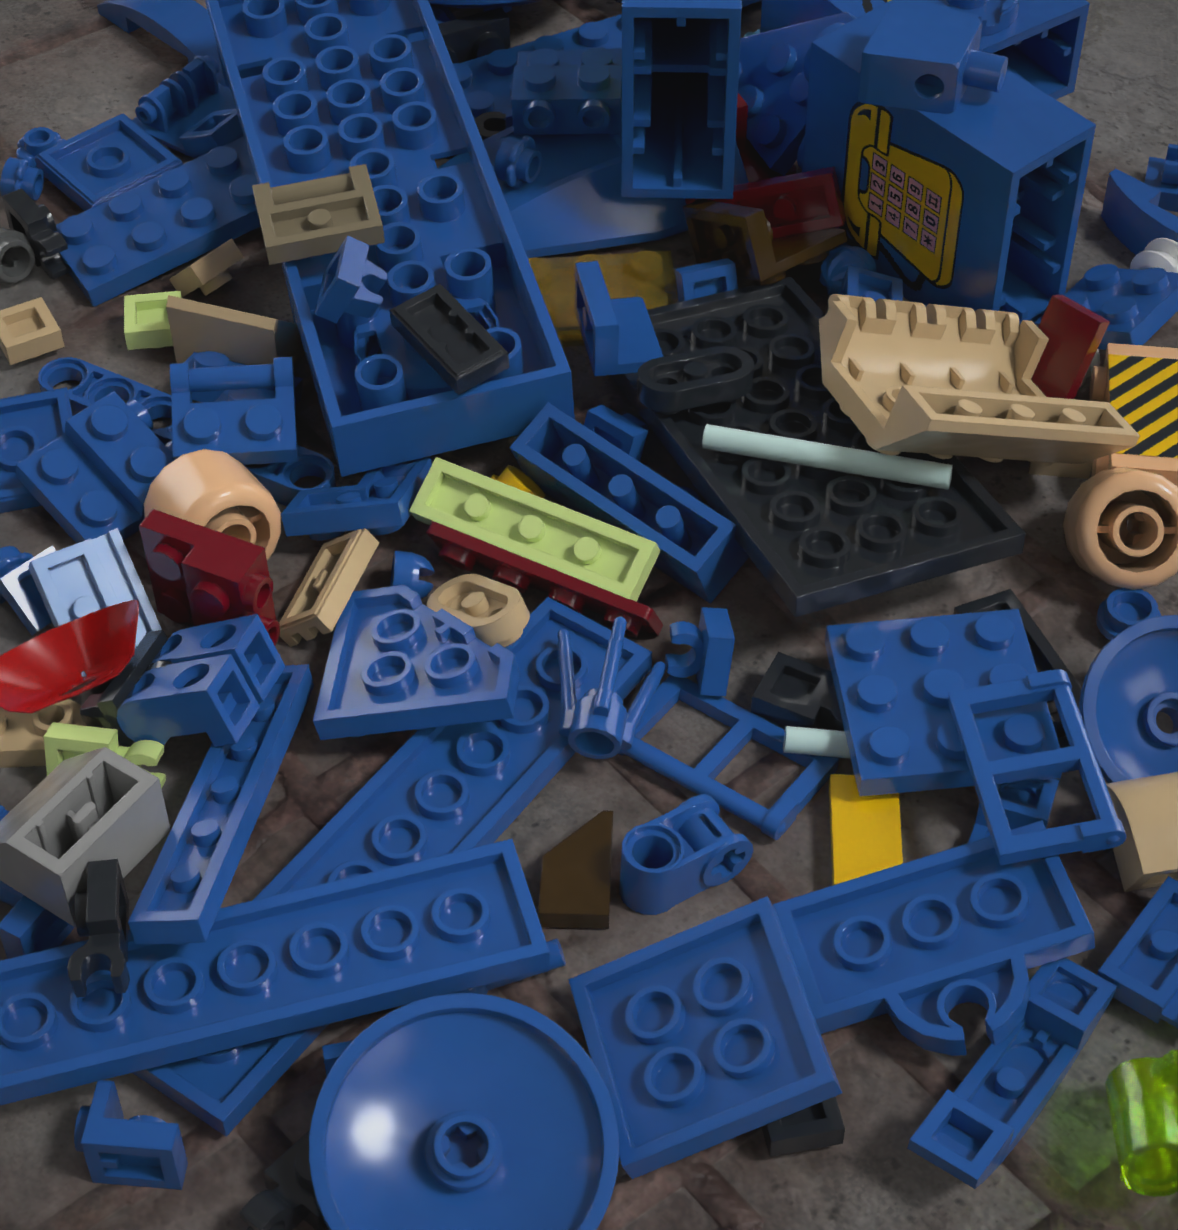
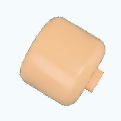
(219, 495)
(1099, 532)

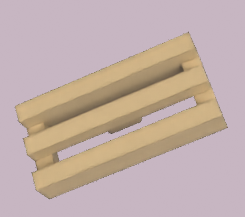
(327, 586)

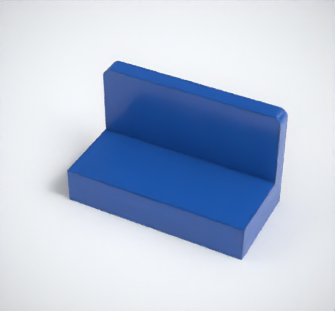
(613, 330)

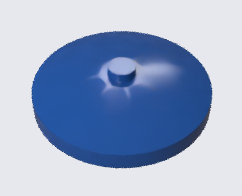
(463, 1122)

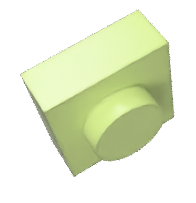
(147, 320)

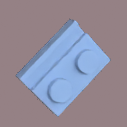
(90, 579)

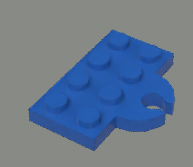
(935, 938)

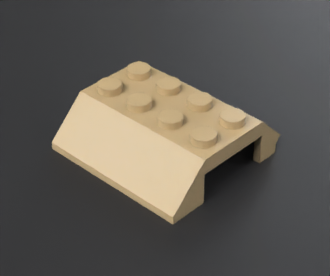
(956, 385)

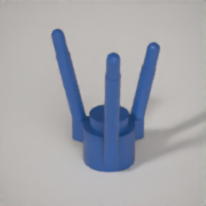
(598, 721)

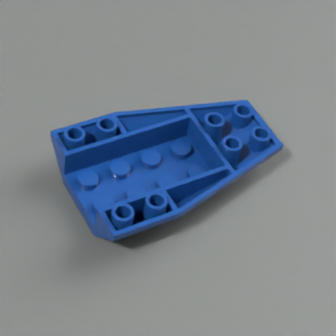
(578, 196)

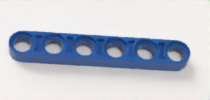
(99, 382)

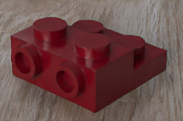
(206, 573)

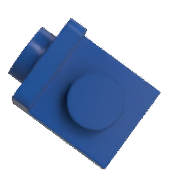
(129, 1151)

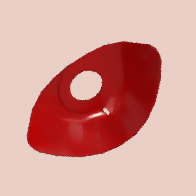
(52, 662)

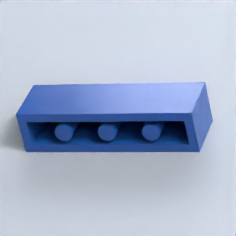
(621, 491)

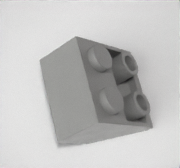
(79, 814)

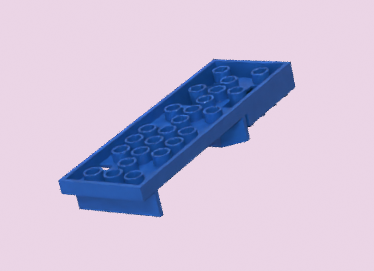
(378, 89)

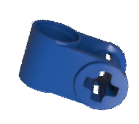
(679, 856)

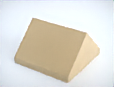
(235, 333)

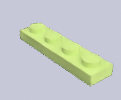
(535, 529)

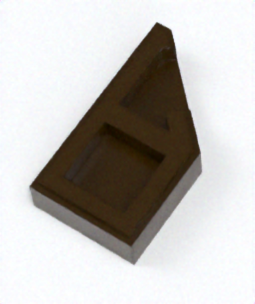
(578, 878)

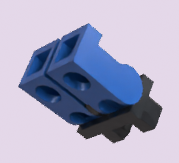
(190, 684)

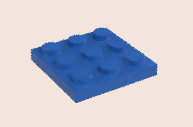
(895, 697)
(703, 1037)

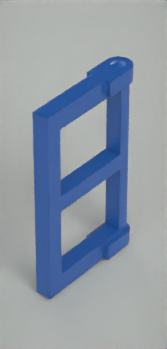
(1038, 687)
(744, 727)

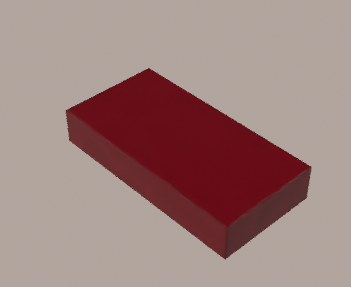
(1072, 343)

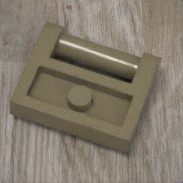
(317, 215)

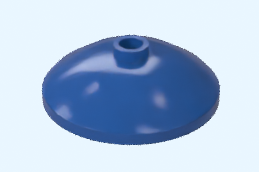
(1123, 694)

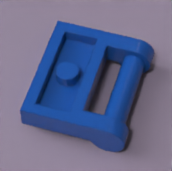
(245, 429)

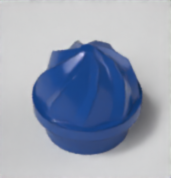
(836, 264)

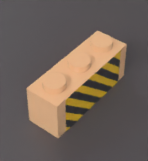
(1144, 391)

